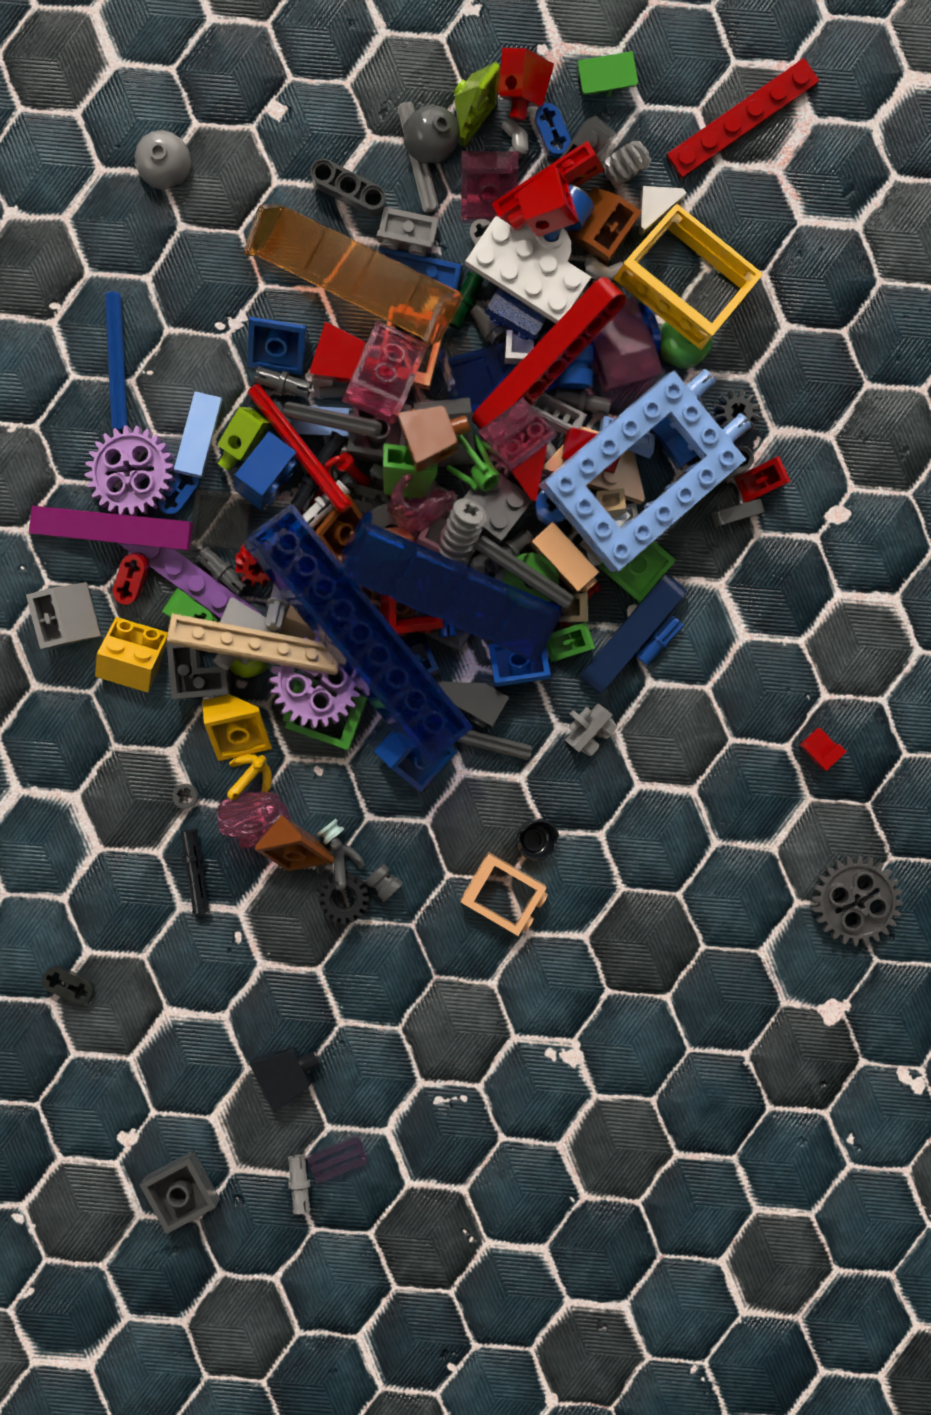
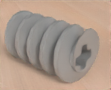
(462, 529)

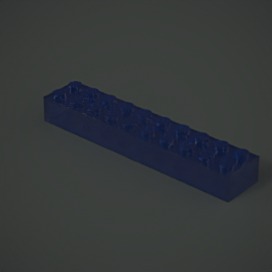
(357, 635)

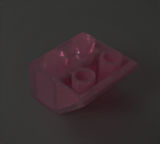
(516, 435)

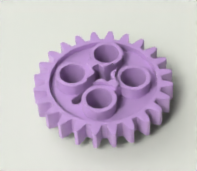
(130, 447)
(302, 704)

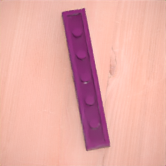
(111, 528)

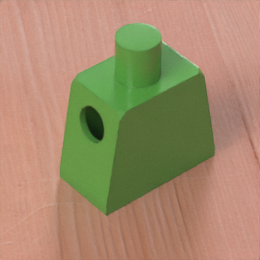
(398, 463)

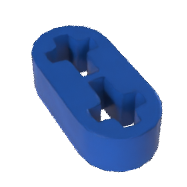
(546, 133)
(184, 496)

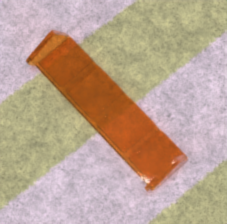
(353, 271)

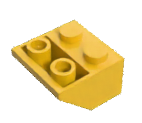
(131, 654)

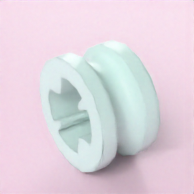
(330, 831)

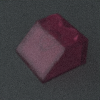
(486, 179)

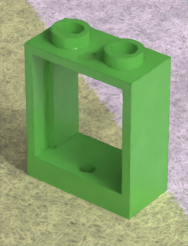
(350, 727)

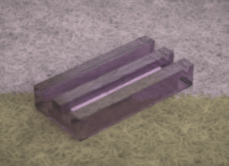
(320, 1177)

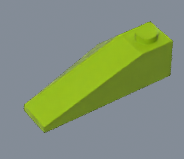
(476, 100)

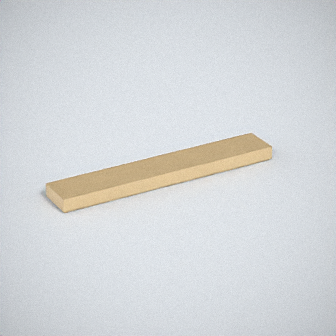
(250, 644)

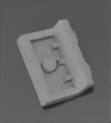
(407, 231)

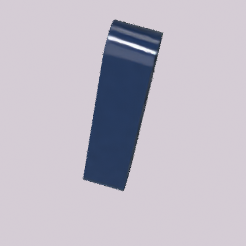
(633, 633)

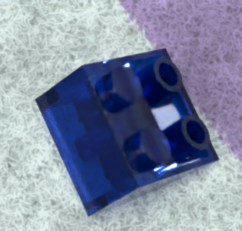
(510, 311)

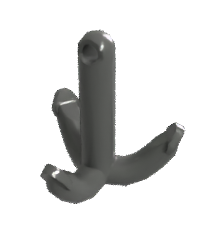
(338, 851)

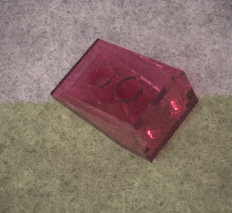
(625, 350)
(385, 372)

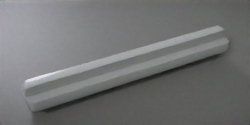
(420, 170)

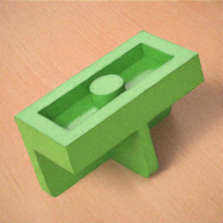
(607, 73)

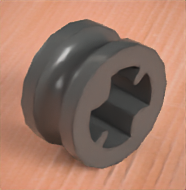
(176, 798)

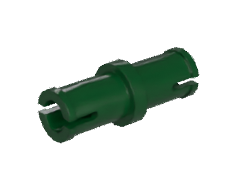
(469, 291)

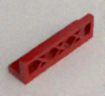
(575, 166)

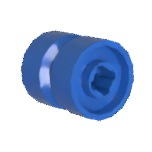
(578, 373)

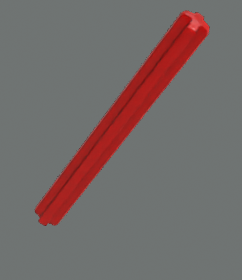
(303, 453)

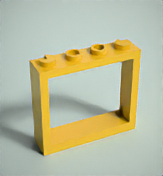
(666, 302)

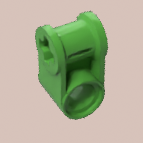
(185, 605)

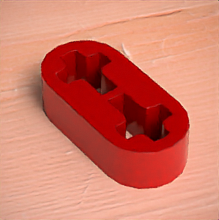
(136, 580)

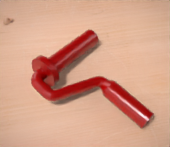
(343, 463)

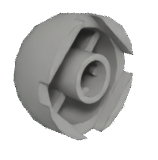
(162, 159)

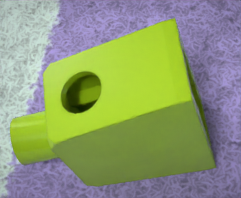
(247, 426)

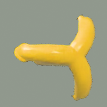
(258, 764)

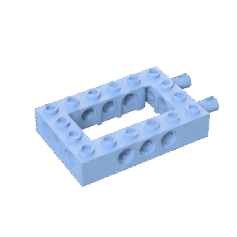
(713, 445)

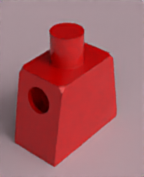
(523, 80)
(545, 204)
(336, 355)

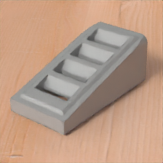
(547, 403)

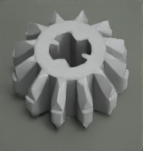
(626, 163)

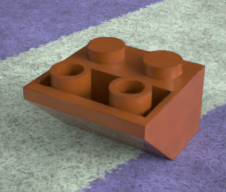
(606, 226)

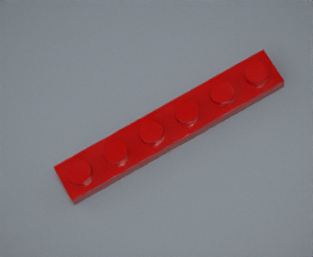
(742, 118)

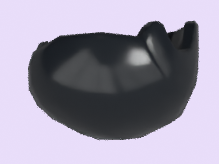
(536, 839)

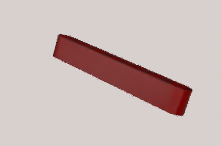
(554, 350)

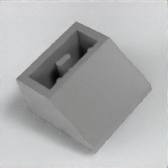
(63, 615)

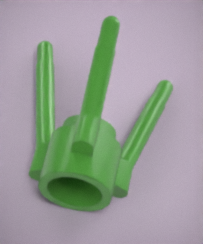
(483, 474)

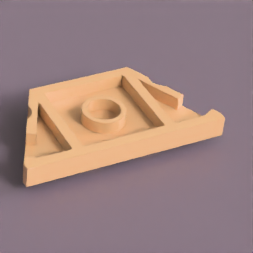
(625, 476)

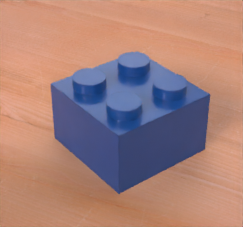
(265, 471)

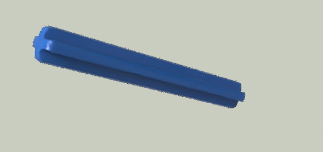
(116, 360)

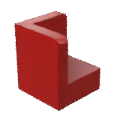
(822, 749)

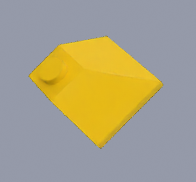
(234, 727)

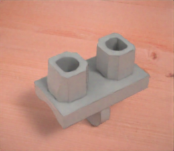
(587, 725)

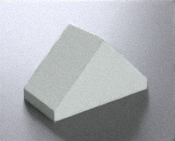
(655, 204)

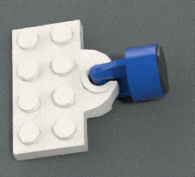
(534, 266)

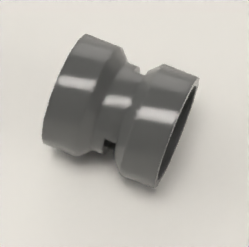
(383, 882)

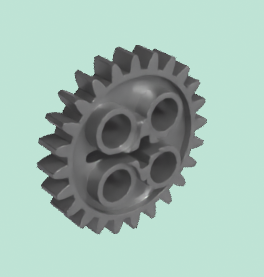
(867, 923)

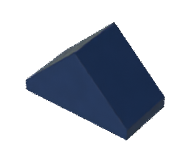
(422, 651)

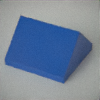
(277, 345)
(513, 668)

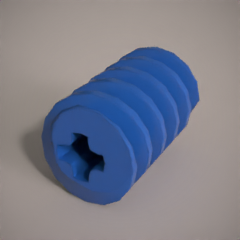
(543, 514)

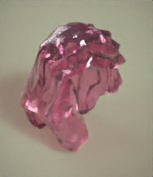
(420, 512)
(250, 816)

